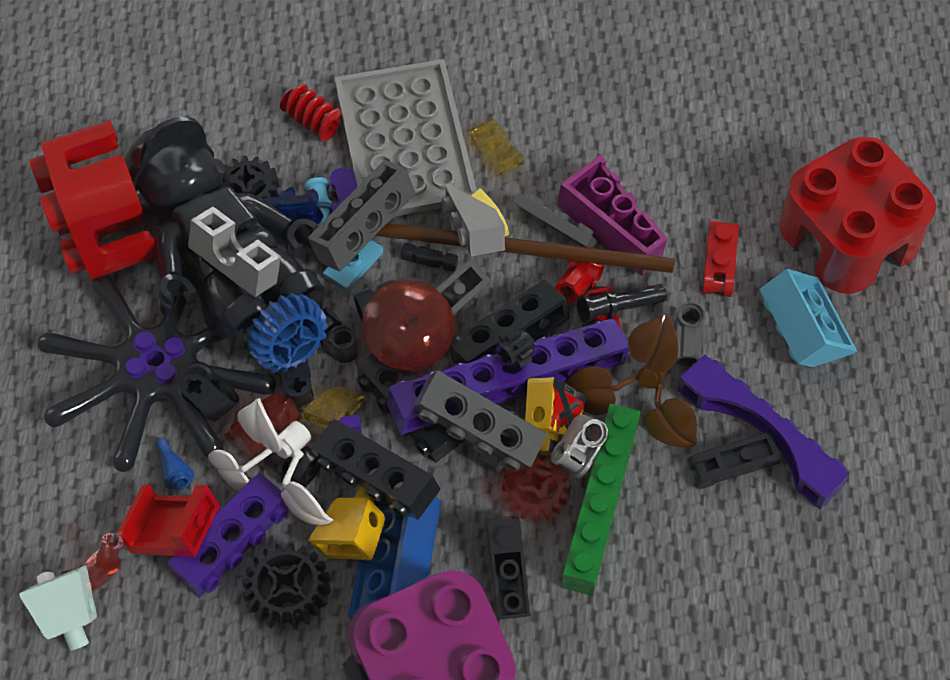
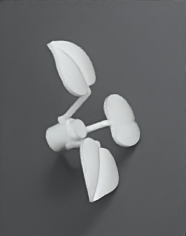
(286, 444)

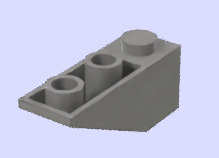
(476, 222)

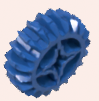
(287, 332)

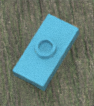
(355, 268)

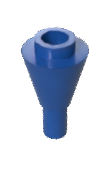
(175, 471)

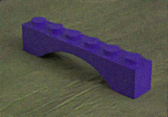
(813, 471)

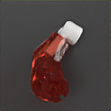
(101, 564)

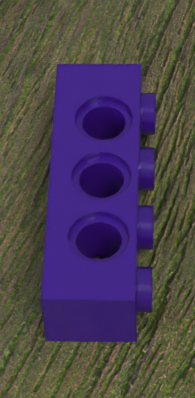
(232, 518)

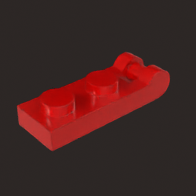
(720, 258)

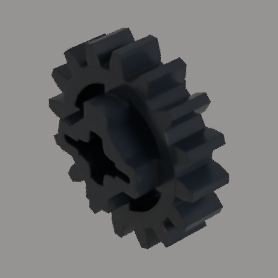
(261, 178)

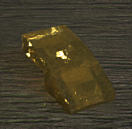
(495, 147)
(333, 404)

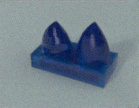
(299, 206)

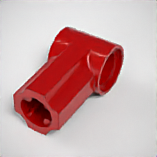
(578, 279)

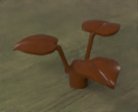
(657, 347)

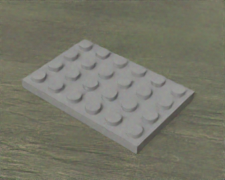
(410, 121)

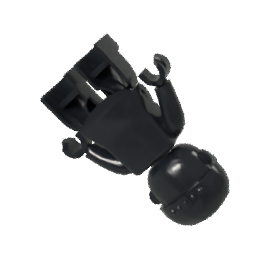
(181, 180)

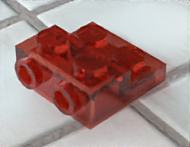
(281, 414)

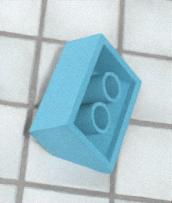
(806, 319)

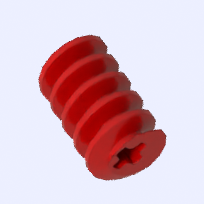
(311, 111)

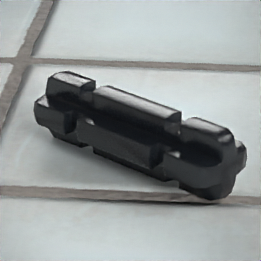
(429, 257)

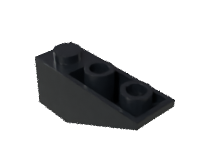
(508, 567)

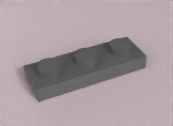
(557, 220)

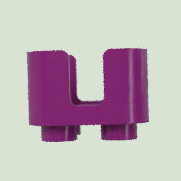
(432, 633)

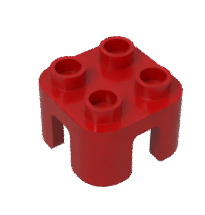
(91, 201)
(859, 209)

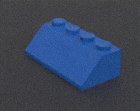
(399, 558)

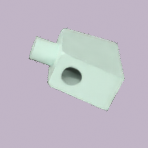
(63, 606)

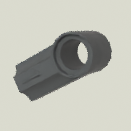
(688, 334)

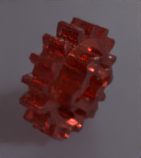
(544, 476)

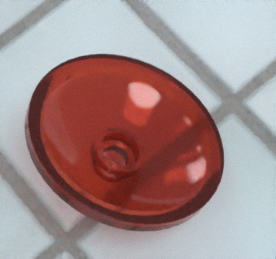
(395, 338)

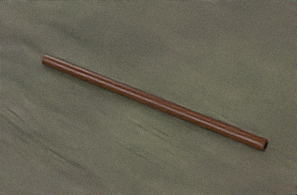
(537, 248)

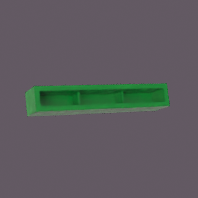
(600, 501)

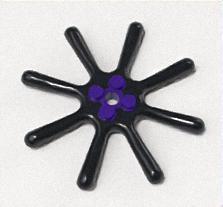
(137, 376)

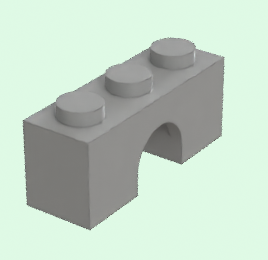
(215, 241)

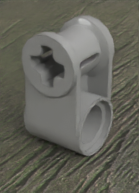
(579, 447)

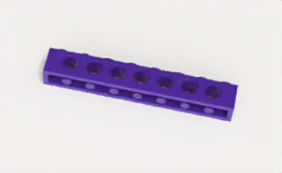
(607, 350)

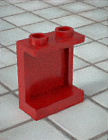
(168, 523)

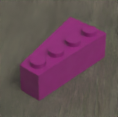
(602, 204)

